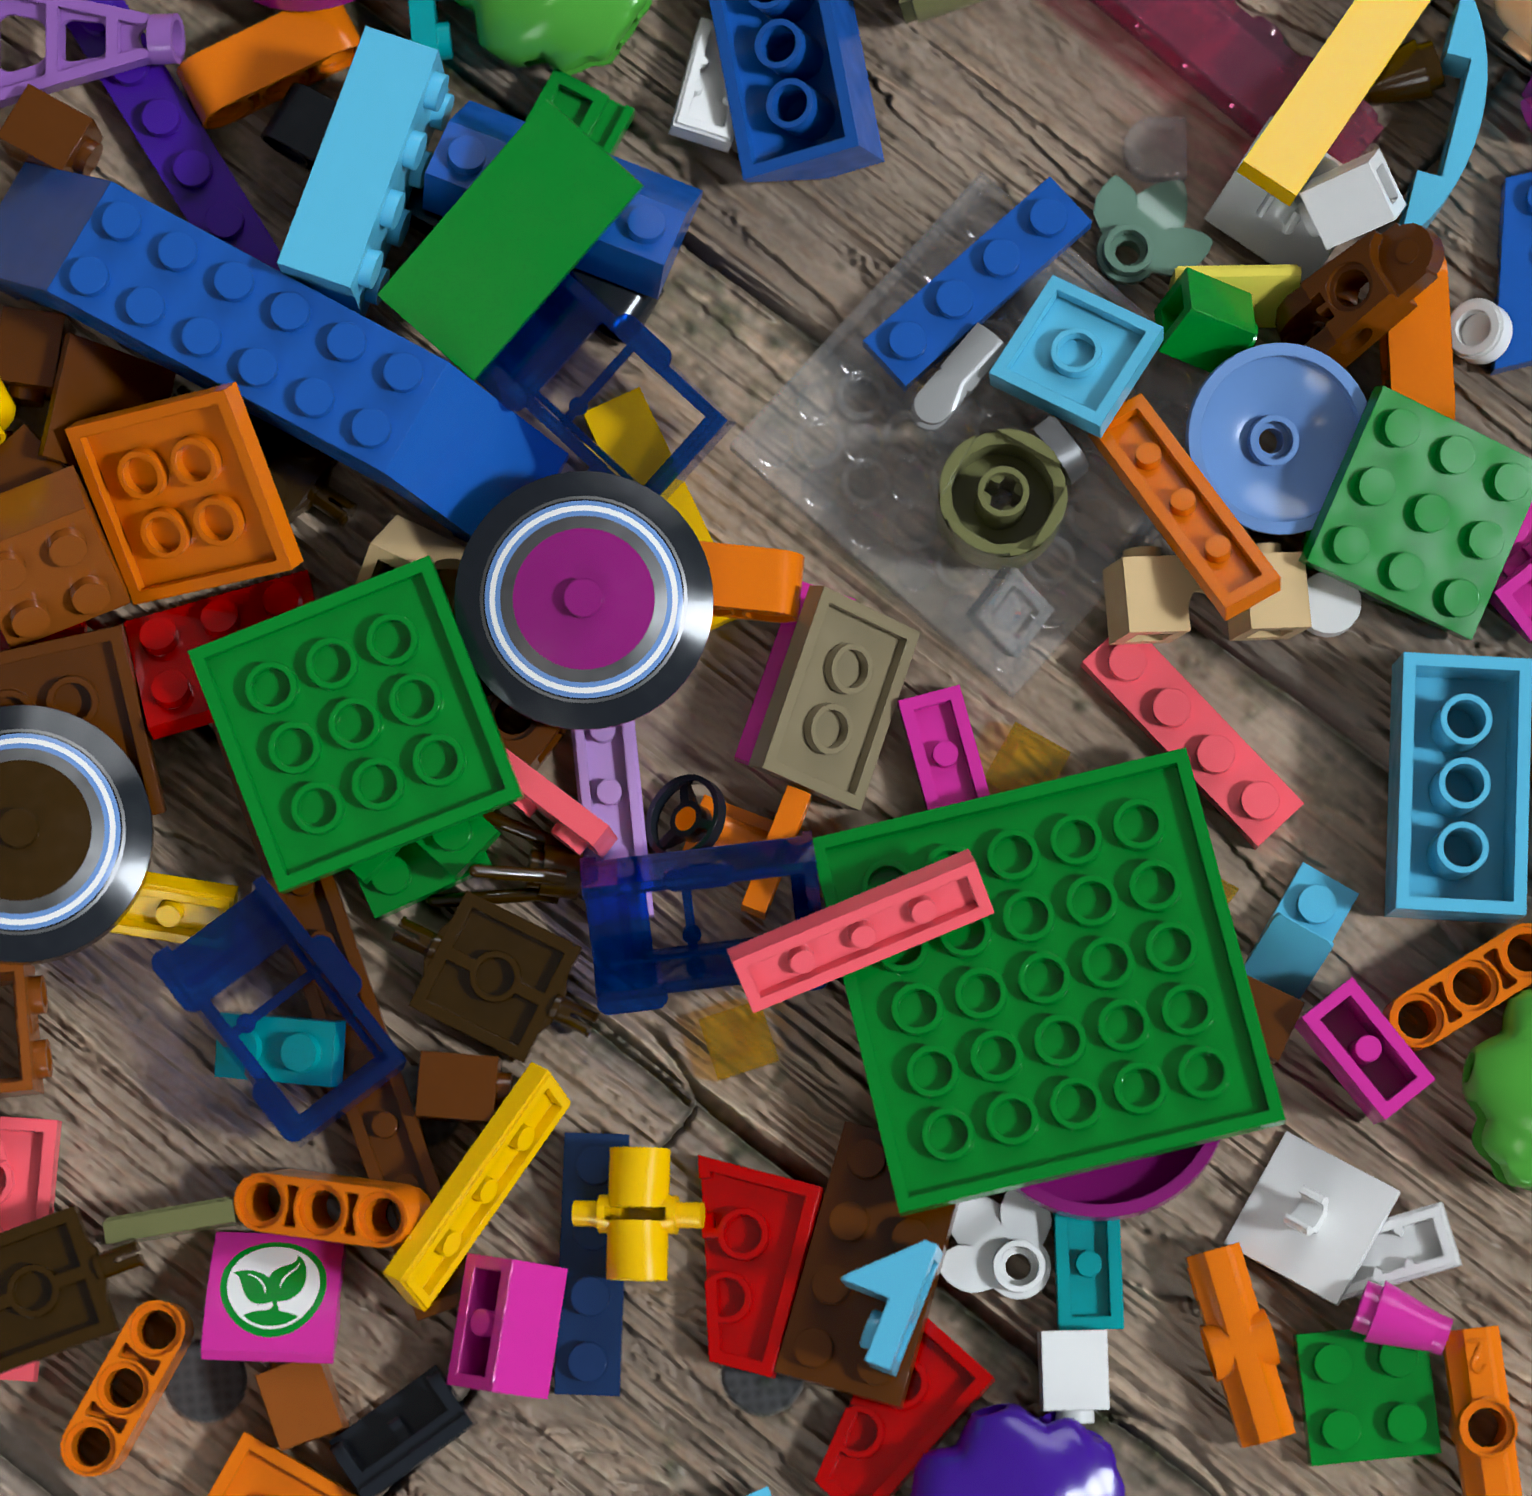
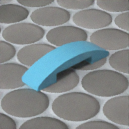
(1463, 58)

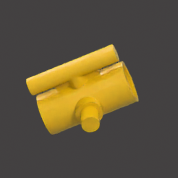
(638, 1214)

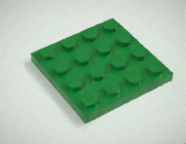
(355, 725)

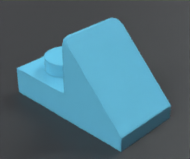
(1300, 931)
(904, 1284)

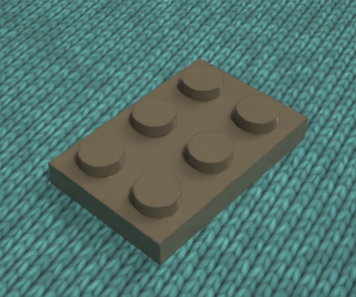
(834, 698)

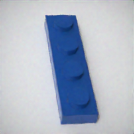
(977, 283)

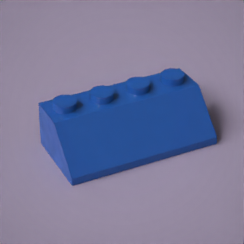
(796, 88)
(632, 251)

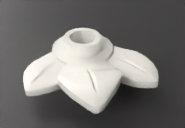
(991, 1234)

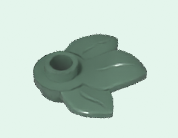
(1148, 224)

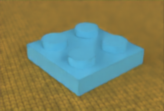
(1076, 356)

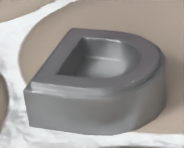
(1072, 459)

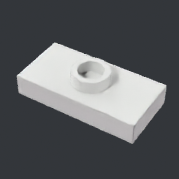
(702, 103)
(1408, 1249)

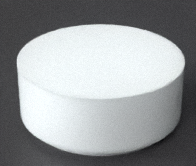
(1480, 331)
(1332, 605)

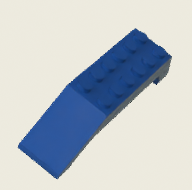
(290, 349)

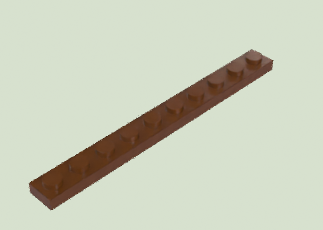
(385, 1121)

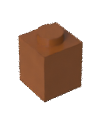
(301, 1402)

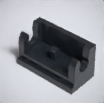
(402, 1433)

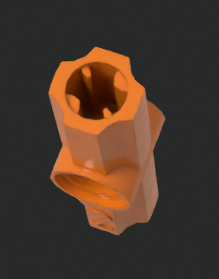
(1239, 1345)
(1476, 1382)

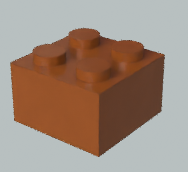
(53, 559)

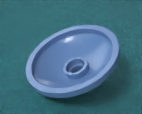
(1309, 409)

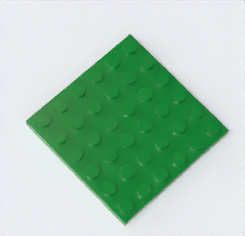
(1077, 1018)

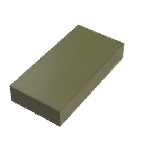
(170, 1221)

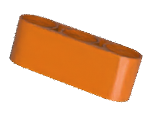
(263, 62)
(1419, 353)
(755, 582)
(1436, 994)
(305, 1208)
(99, 1405)

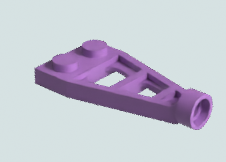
(123, 44)

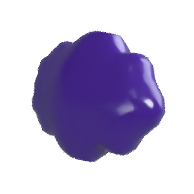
(1020, 1455)

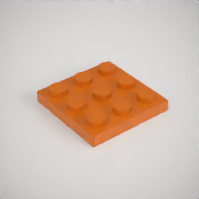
(184, 494)

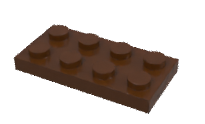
(854, 1229)

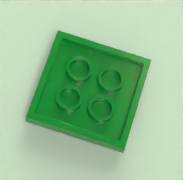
(1421, 513)

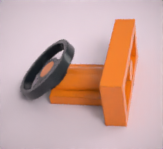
(723, 824)

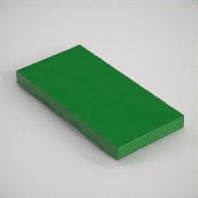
(510, 239)

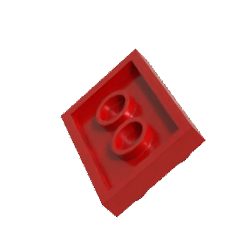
(162, 641)

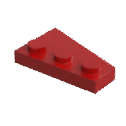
(754, 1257)
(882, 1444)

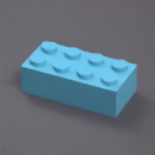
(368, 170)
(1458, 788)

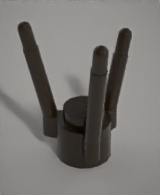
(549, 872)

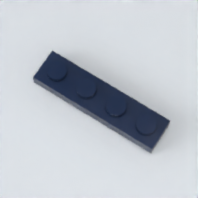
(592, 1306)

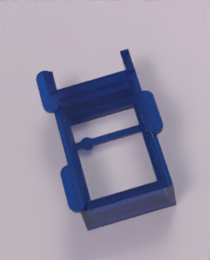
(553, 338)
(234, 947)
(626, 967)

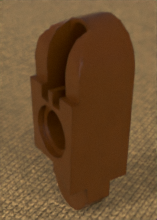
(1397, 268)

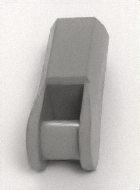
(956, 378)

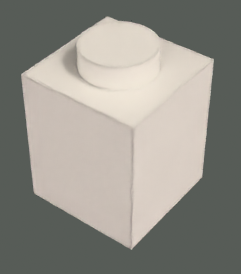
(1350, 200)
(1073, 1373)

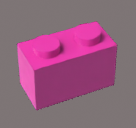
(1363, 1051)
(507, 1326)

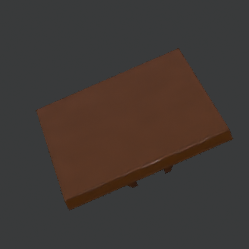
(94, 383)

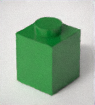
(1205, 320)

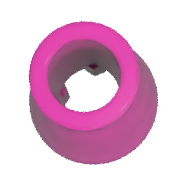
(1399, 1320)

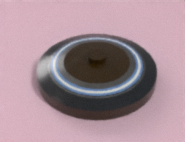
(69, 834)

